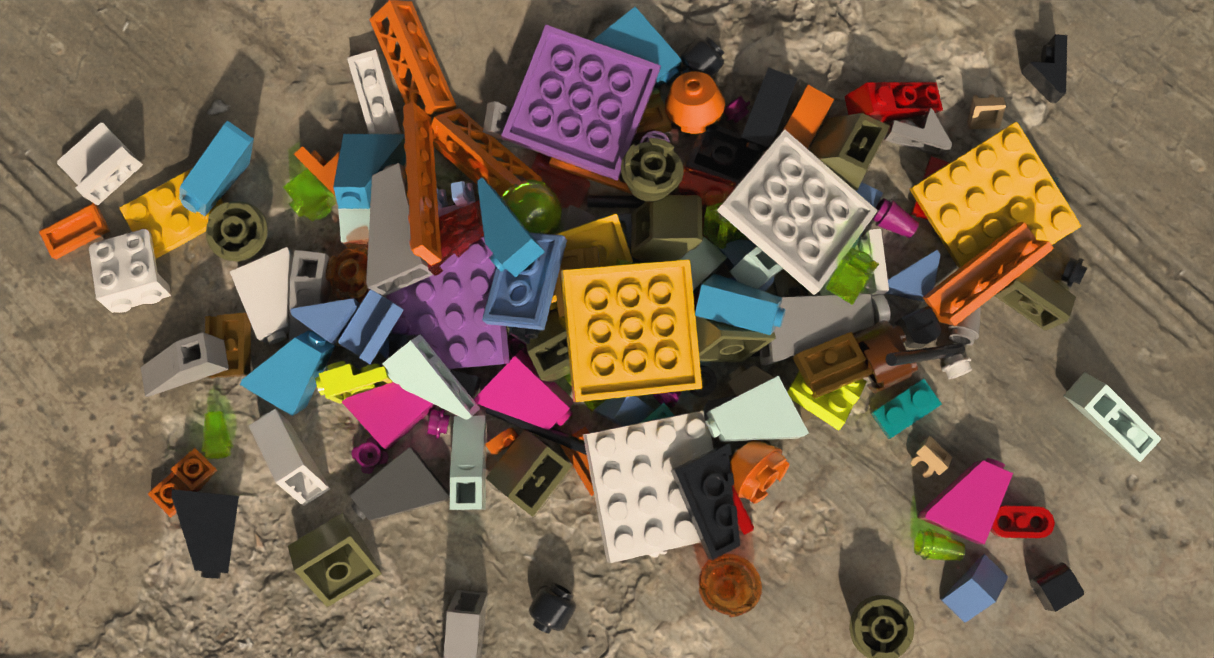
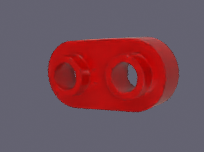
(1019, 522)

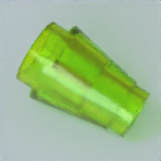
(216, 436)
(937, 546)

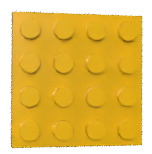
(990, 193)
(631, 330)

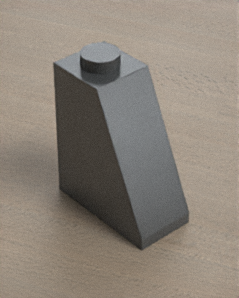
(399, 488)

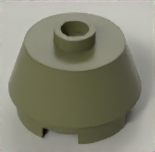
(652, 169)
(236, 230)
(881, 627)

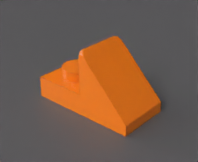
(316, 164)

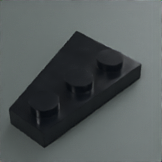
(708, 496)

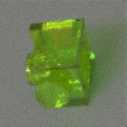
(718, 228)

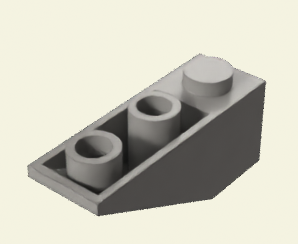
(307, 286)
(184, 363)

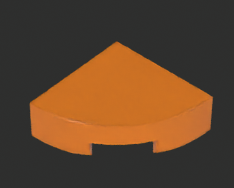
(501, 441)

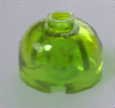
(534, 206)

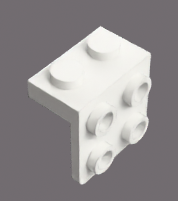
(126, 272)

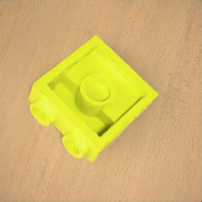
(345, 380)
(831, 407)

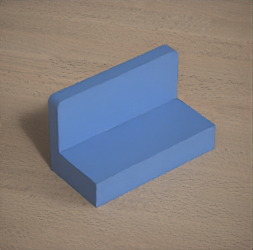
(370, 326)

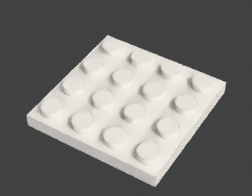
(798, 211)
(635, 487)

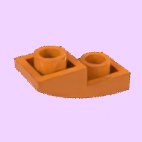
(808, 115)
(188, 475)

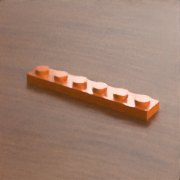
(421, 184)

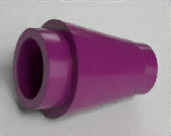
(894, 218)

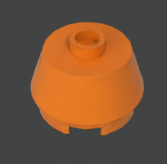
(694, 102)
(756, 469)

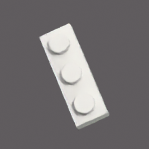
(373, 93)

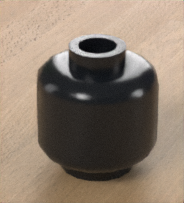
(702, 57)
(552, 608)

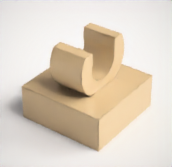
(986, 112)
(933, 455)

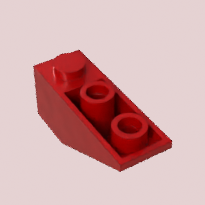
(894, 100)

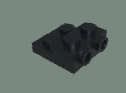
(721, 154)

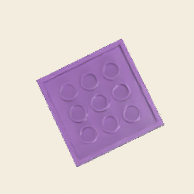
(581, 102)
(451, 310)

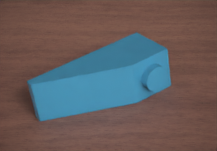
(505, 234)

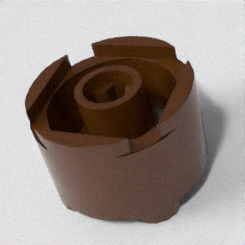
(875, 345)

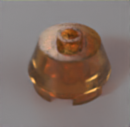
(349, 272)
(730, 584)

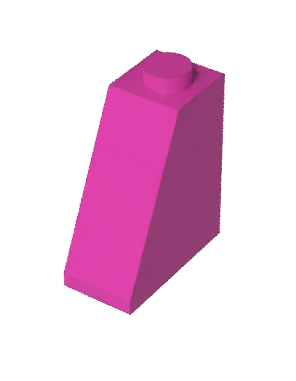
(525, 396)
(388, 412)
(970, 501)

